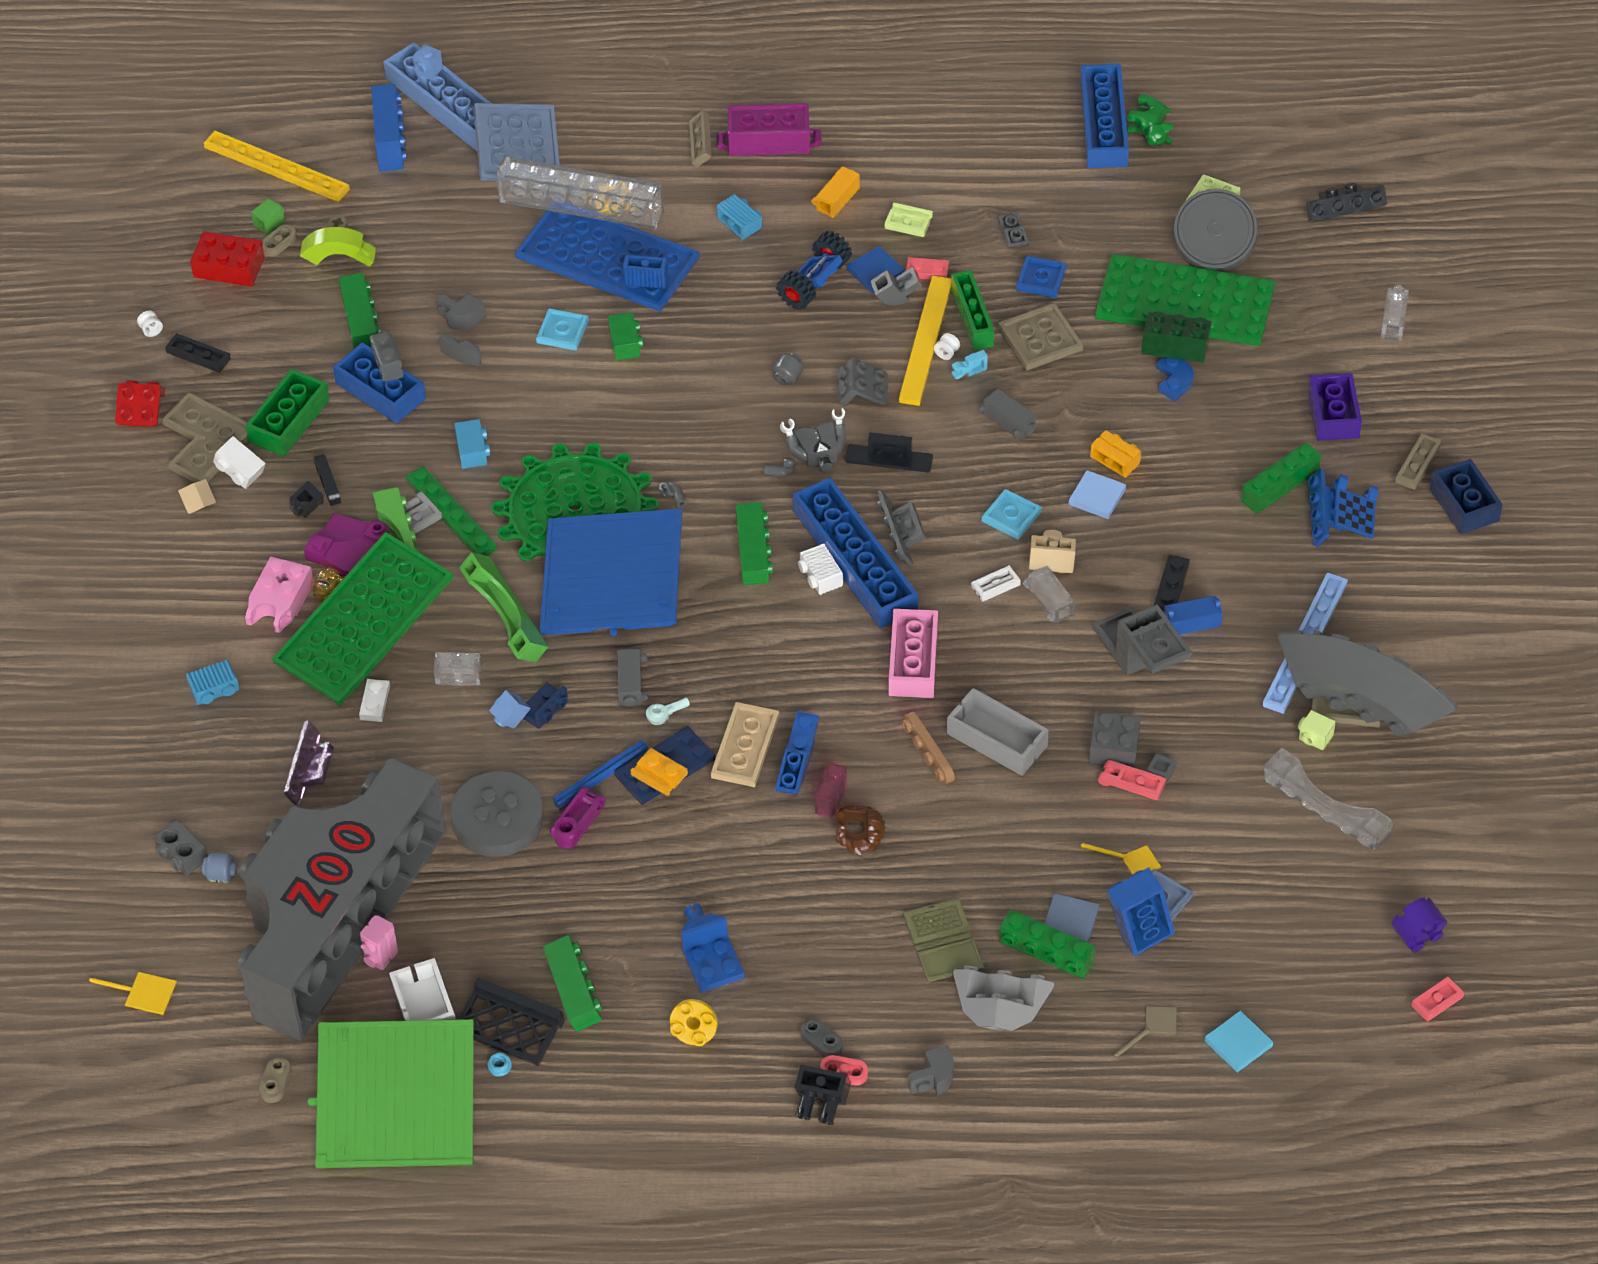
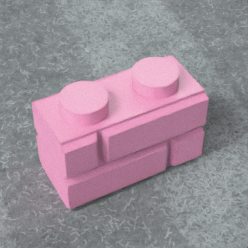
(378, 942)

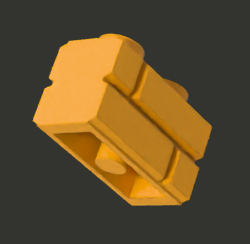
(1115, 453)

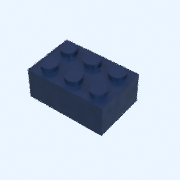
(1465, 496)

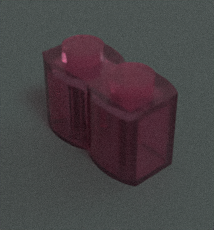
(830, 790)

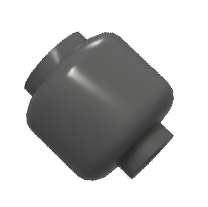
(787, 368)

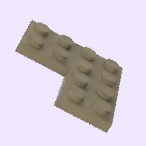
(209, 431)

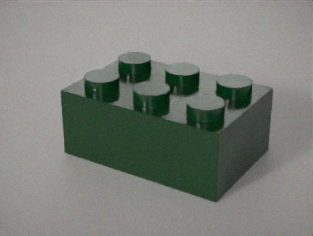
(1176, 337)

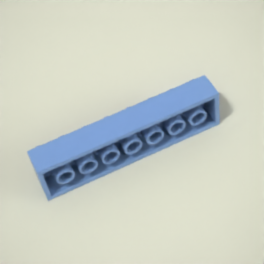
(443, 97)

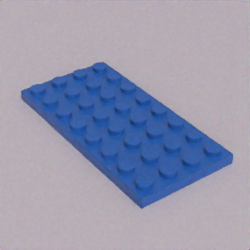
(595, 255)

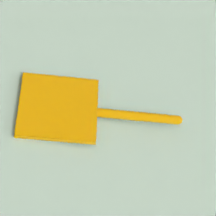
(147, 993)

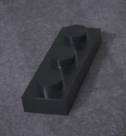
(198, 353)
(1172, 581)

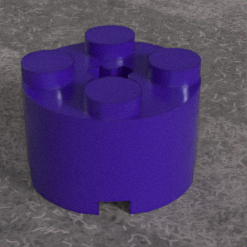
(1419, 924)

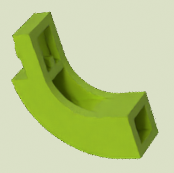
(337, 241)

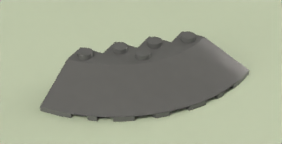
(1363, 680)

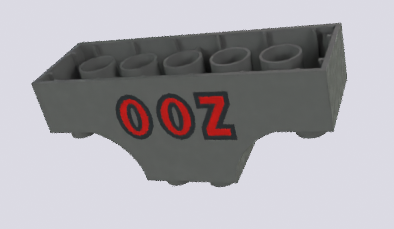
(324, 883)

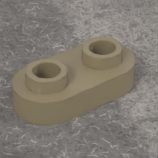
(279, 240)
(275, 1077)

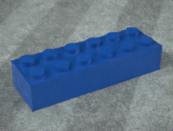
(1104, 116)

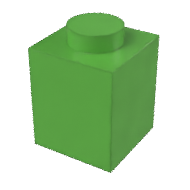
(268, 216)

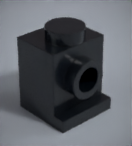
(309, 494)

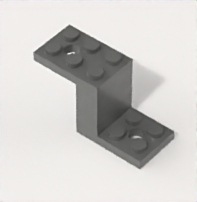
(1142, 640)

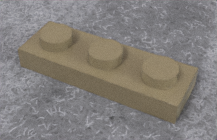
(700, 138)
(1418, 461)

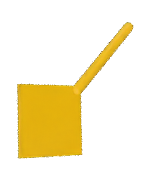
(1135, 860)

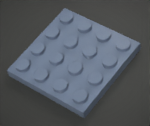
(514, 132)

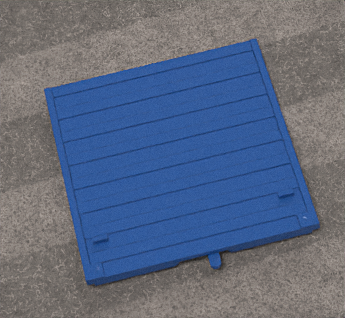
(611, 572)

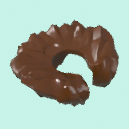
(869, 837)

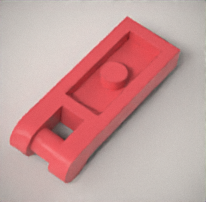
(1132, 780)

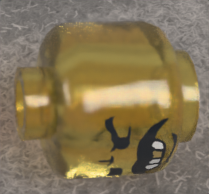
(325, 582)

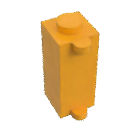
(837, 192)

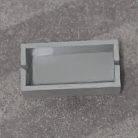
(997, 731)

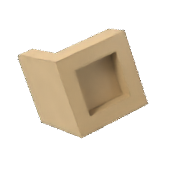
(197, 496)

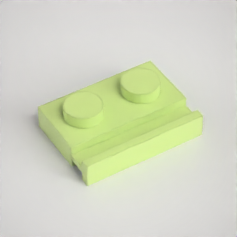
(908, 219)

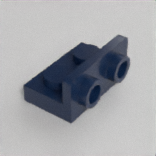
(545, 704)

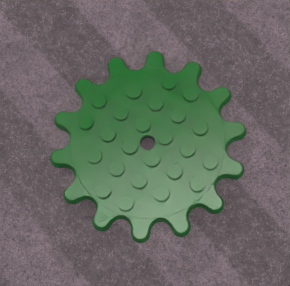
(567, 481)

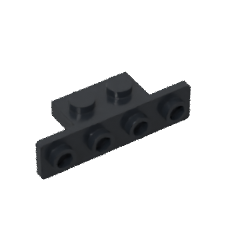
(1345, 200)
(889, 452)

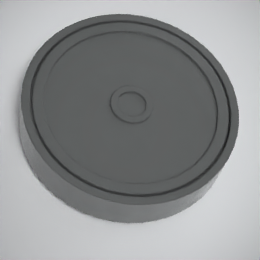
(1215, 230)
(497, 814)

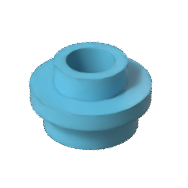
(499, 1059)

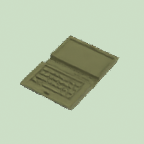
(942, 939)

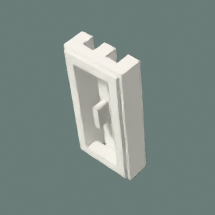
(998, 585)

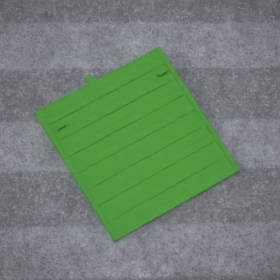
(394, 1094)

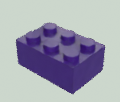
(1334, 406)

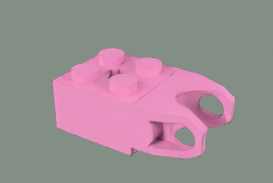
(279, 592)

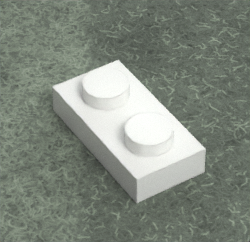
(374, 700)

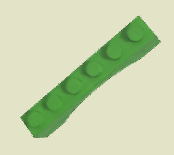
(390, 510)
(522, 634)

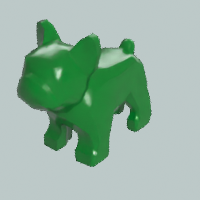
(1150, 121)

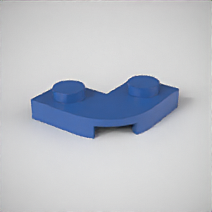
(1179, 377)

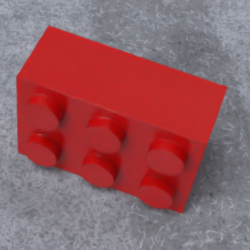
(227, 258)

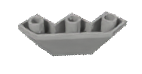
(999, 998)

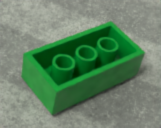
(287, 412)

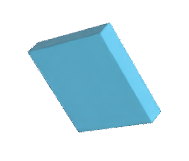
(562, 329)
(1011, 514)
(1238, 1041)

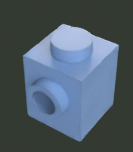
(427, 62)
(509, 709)

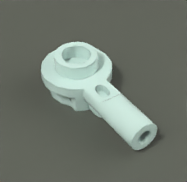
(658, 713)

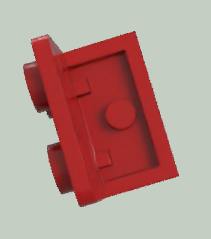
(138, 403)

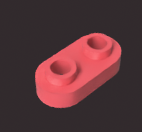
(847, 1066)

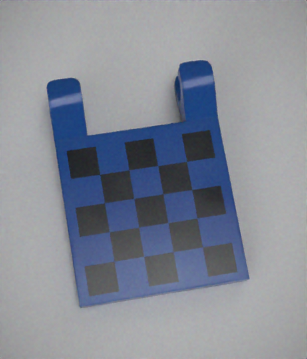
(1354, 511)

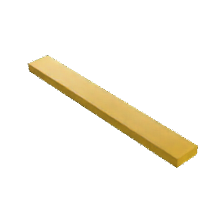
(276, 166)
(925, 340)

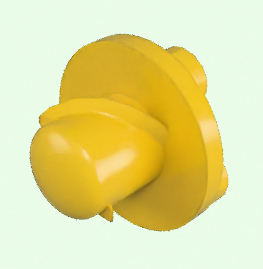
(693, 1022)

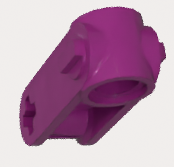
(577, 818)

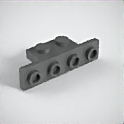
(904, 525)

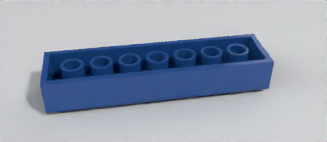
(856, 551)

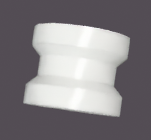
(149, 323)
(947, 346)

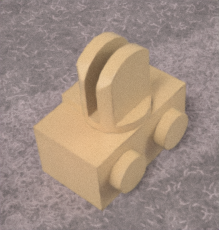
(1052, 551)

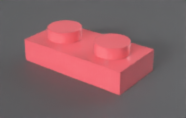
(928, 267)
(1437, 999)

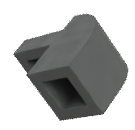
(895, 290)
(461, 315)
(936, 1075)

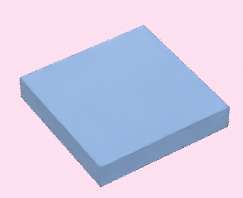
(1097, 494)

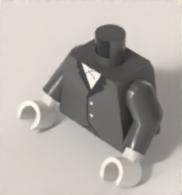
(818, 443)

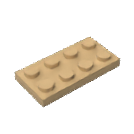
(745, 744)

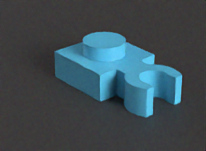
(972, 365)

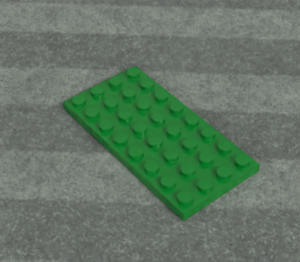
(1232, 301)
(362, 618)

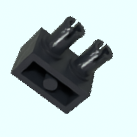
(821, 1085)

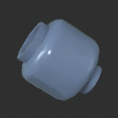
(219, 867)

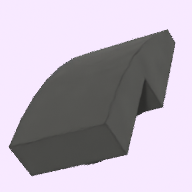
(1012, 230)
(462, 352)

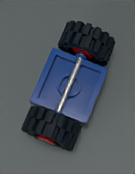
(800, 286)

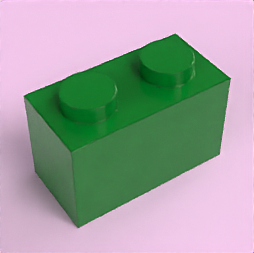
(624, 336)

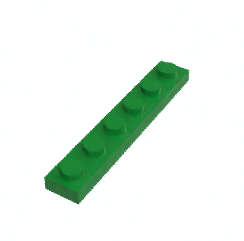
(452, 513)

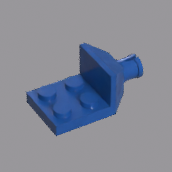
(709, 950)

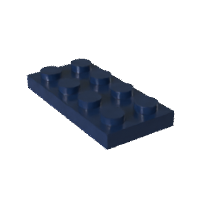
(682, 748)

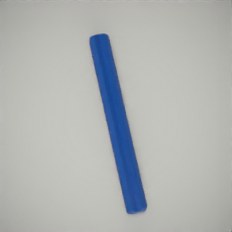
(600, 773)

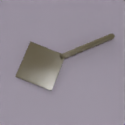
(1158, 1021)

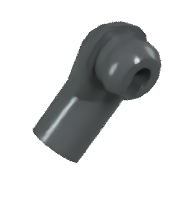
(782, 470)
(673, 491)

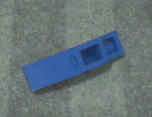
(798, 753)

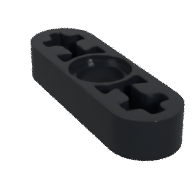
(327, 479)

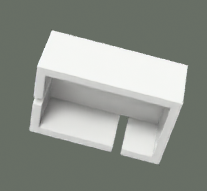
(424, 998)

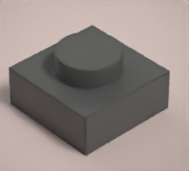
(1162, 766)

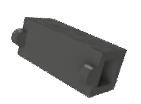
(1009, 414)
(629, 677)

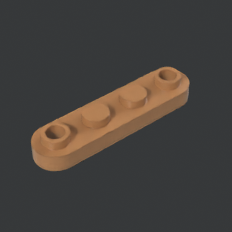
(930, 750)

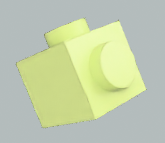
(1316, 730)

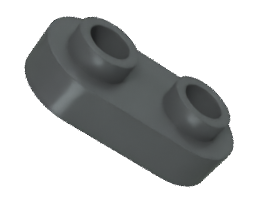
(818, 1038)

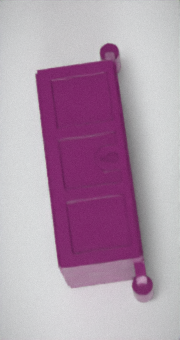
(768, 130)

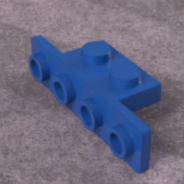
(1321, 507)

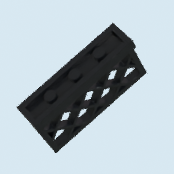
(521, 1006)

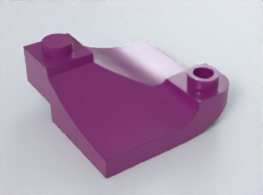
(343, 542)

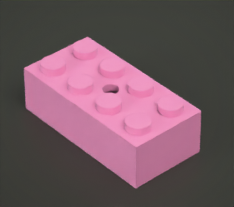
(913, 653)

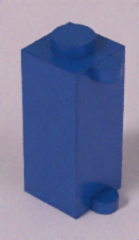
(1195, 614)

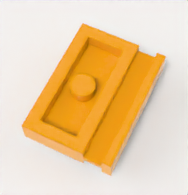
(659, 771)

